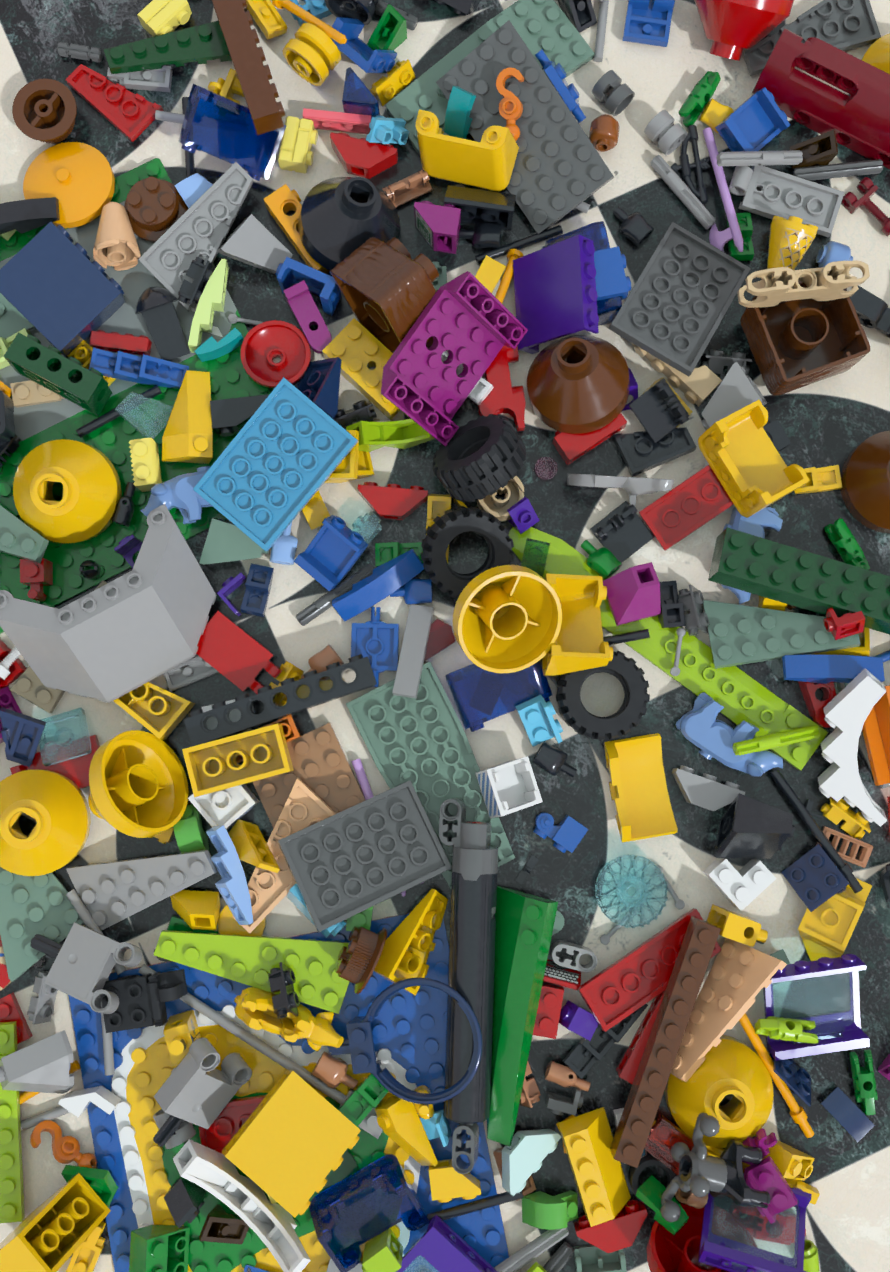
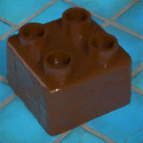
(386, 288)
(804, 341)

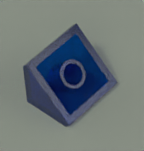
(357, 97)

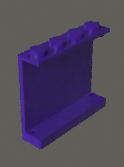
(556, 292)

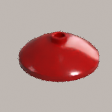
(272, 341)

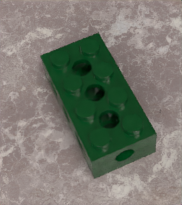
(58, 373)

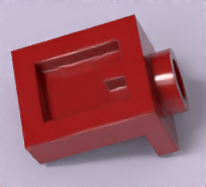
(844, 626)

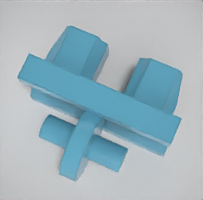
(387, 130)

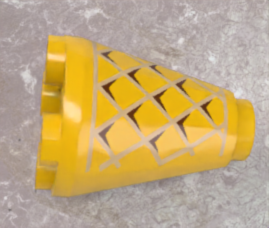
(789, 241)

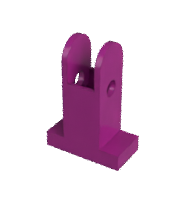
(306, 315)

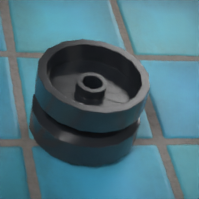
(355, 9)

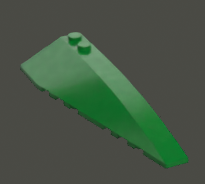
(521, 957)

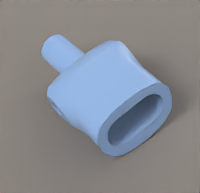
(284, 548)

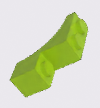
(393, 434)

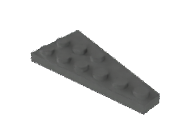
(836, 22)

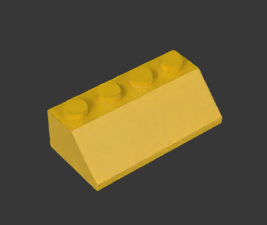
(595, 1172)

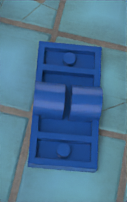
(648, 22)

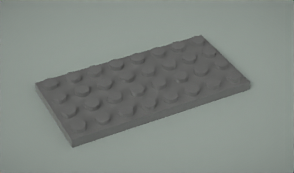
(555, 157)

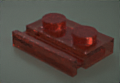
(662, 1138)

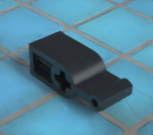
(871, 310)

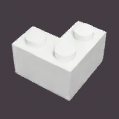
(739, 886)

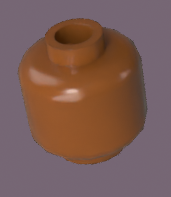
(604, 132)

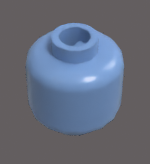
(833, 252)

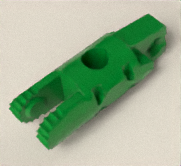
(699, 98)
(846, 544)
(864, 1082)

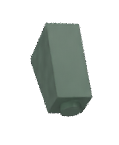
(227, 544)

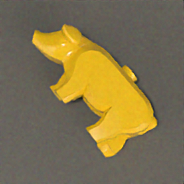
(257, 1012)

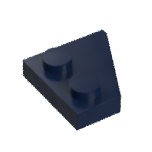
(21, 736)

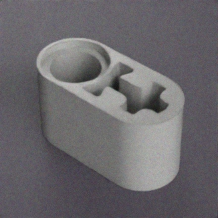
(566, 961)

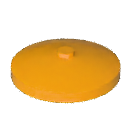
(76, 177)

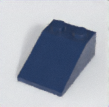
(322, 384)

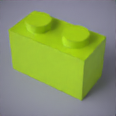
(383, 1253)

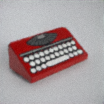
(561, 975)

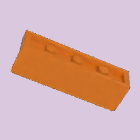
(877, 739)

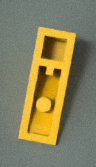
(252, 846)
(403, 1126)

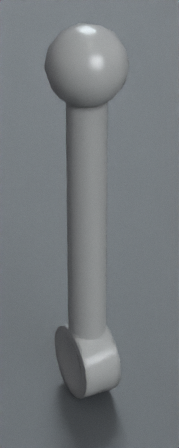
(232, 318)
(675, 671)
(679, 904)
(605, 939)

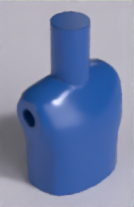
(415, 591)

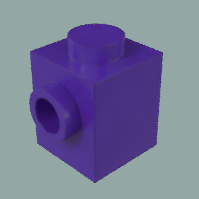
(578, 1020)

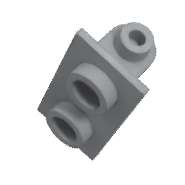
(42, 1007)

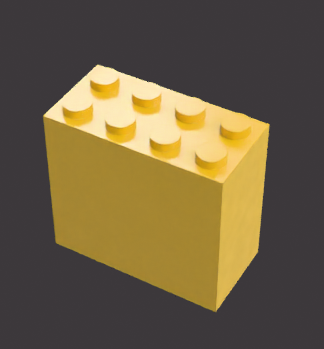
(292, 1143)
(53, 1229)

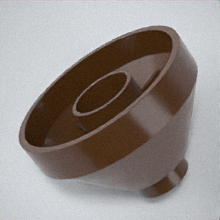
(578, 384)
(867, 482)

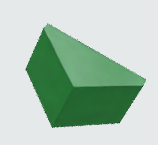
(390, 31)

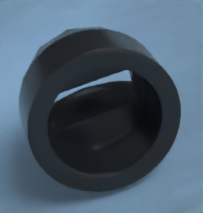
(89, 574)

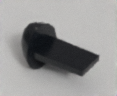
(163, 322)

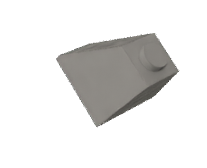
(255, 246)
(731, 395)
(39, 1067)

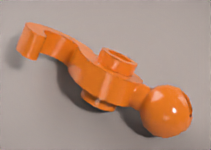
(510, 106)
(64, 1148)

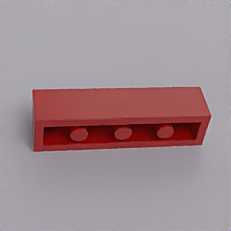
(125, 343)

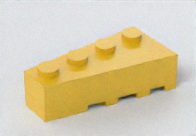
(155, 708)

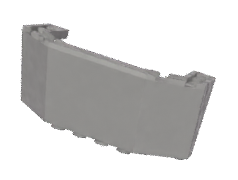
(123, 629)

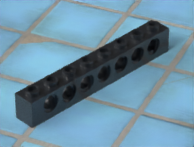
(200, 734)

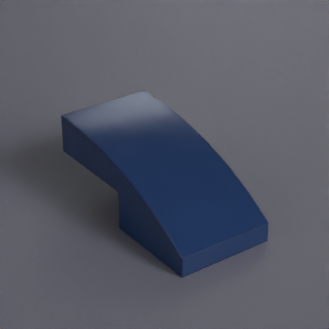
(257, 590)
(847, 1114)

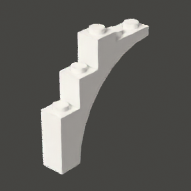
(848, 713)
(243, 1196)

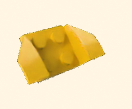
(830, 926)

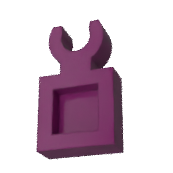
(761, 1141)

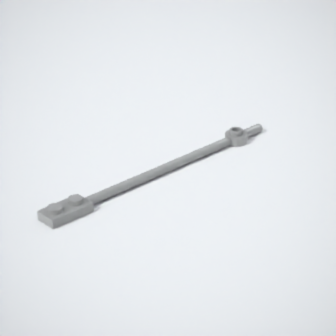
(369, 1123)

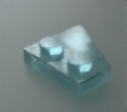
(144, 414)

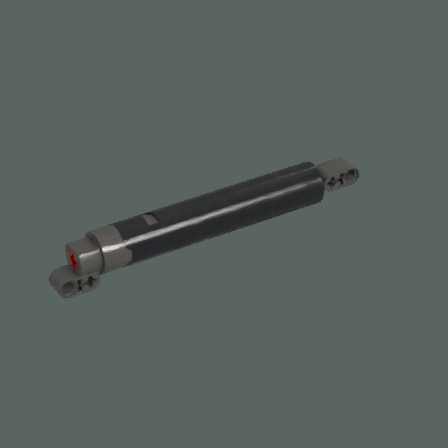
(469, 973)

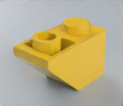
(197, 908)
(791, 1161)
(450, 1184)

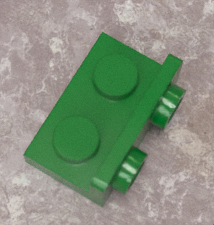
(98, 1179)

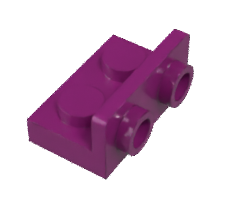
(769, 1178)

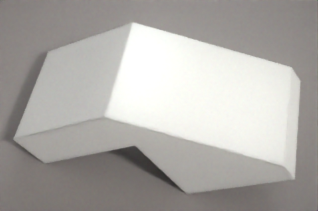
(78, 1101)

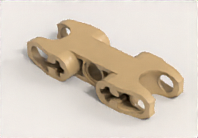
(822, 284)

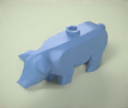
(179, 494)
(755, 526)
(717, 737)

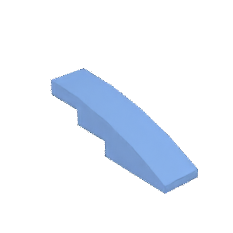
(233, 883)

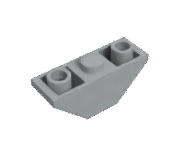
(705, 790)

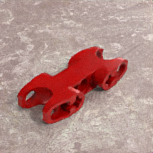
(503, 396)

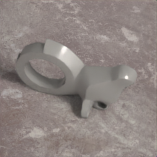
(633, 485)

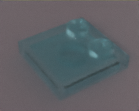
(65, 737)

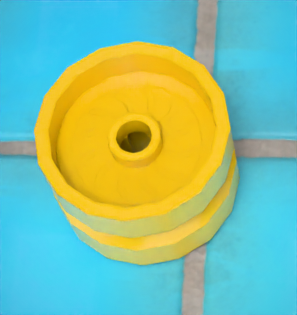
(312, 54)

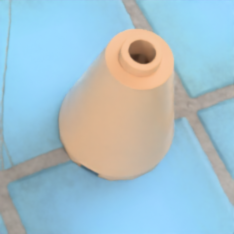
(115, 239)

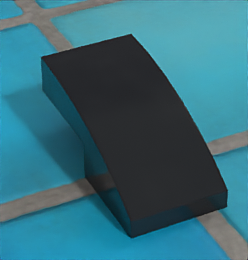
(671, 610)

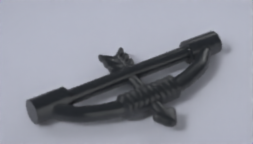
(692, 137)

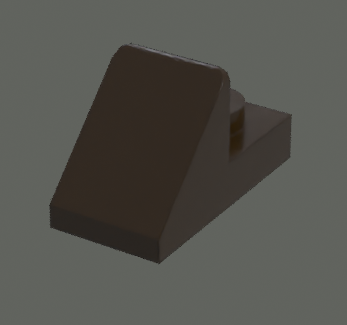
(817, 150)
(223, 1227)

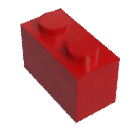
(548, 1010)

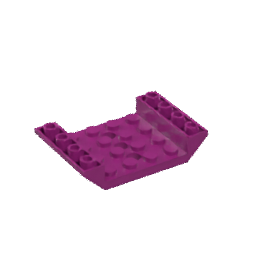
(473, 330)

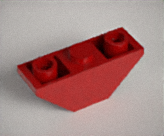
(361, 156)
(392, 501)
(615, 1233)

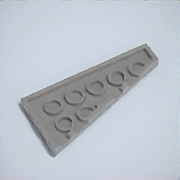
(198, 231)
(128, 886)

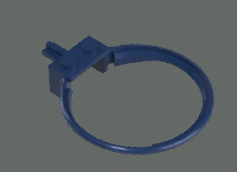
(362, 1050)

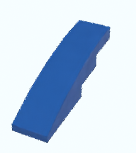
(138, 369)
(379, 585)
(830, 668)

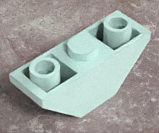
(526, 1156)

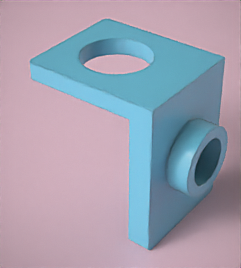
(437, 1127)

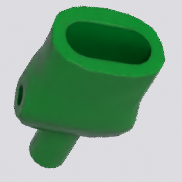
(601, 560)

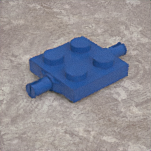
(567, 92)
(378, 642)

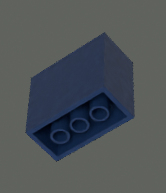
(60, 288)

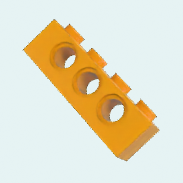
(278, 205)

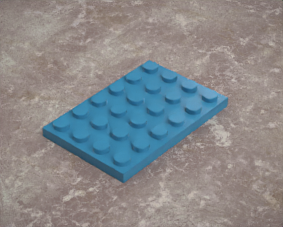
(275, 464)

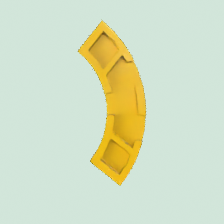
(639, 787)

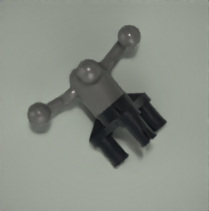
(707, 1173)

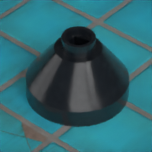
(342, 216)

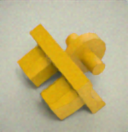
(227, 87)

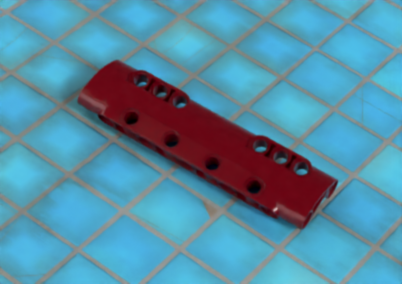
(857, 119)

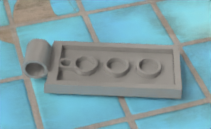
(786, 196)

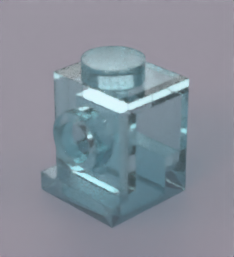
(367, 526)

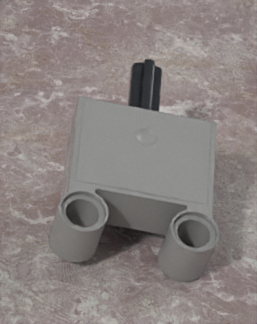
(85, 965)
(198, 1089)

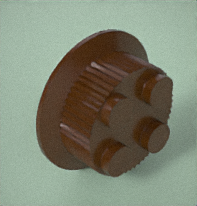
(45, 110)
(153, 207)
(360, 956)

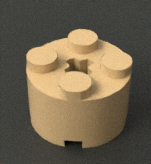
(497, 507)

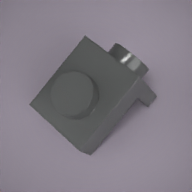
(561, 1104)

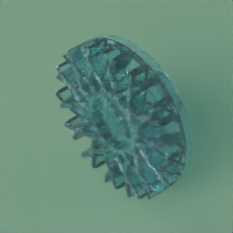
(633, 909)

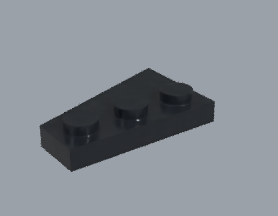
(643, 454)

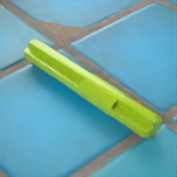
(775, 740)

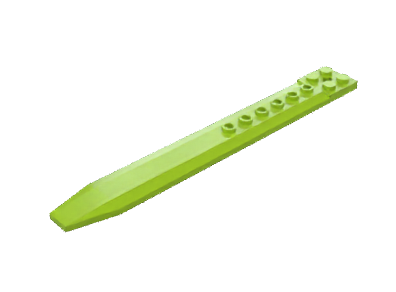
(729, 686)

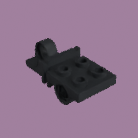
(143, 999)

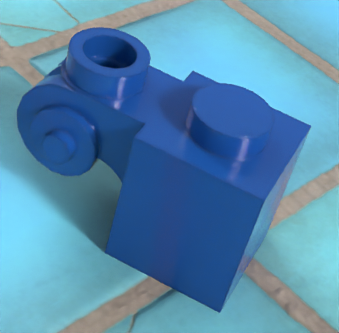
(566, 834)

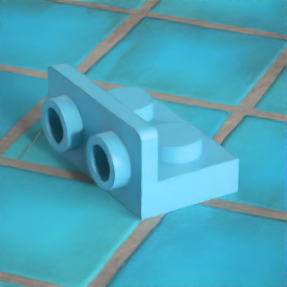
(538, 720)

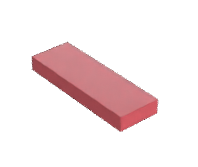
(338, 121)

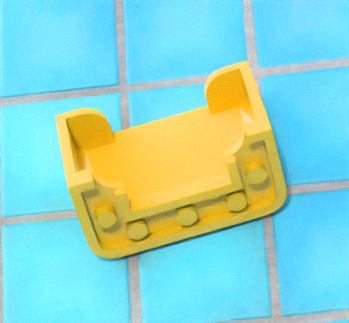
(465, 161)
(748, 460)
(581, 634)

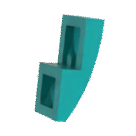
(458, 112)
(212, 349)

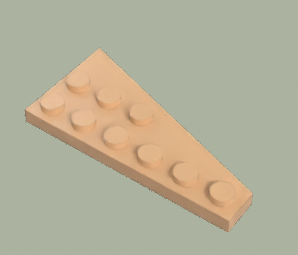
(268, 887)
(723, 1000)

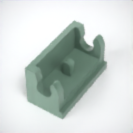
(596, 1260)

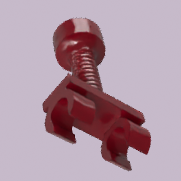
(868, 189)

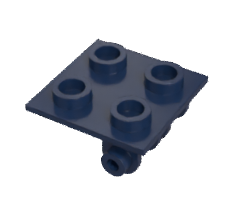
(815, 878)
(796, 1078)

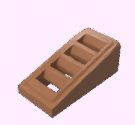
(864, 852)

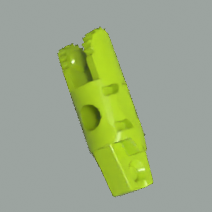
(786, 1029)

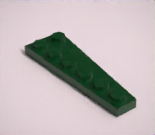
(176, 48)

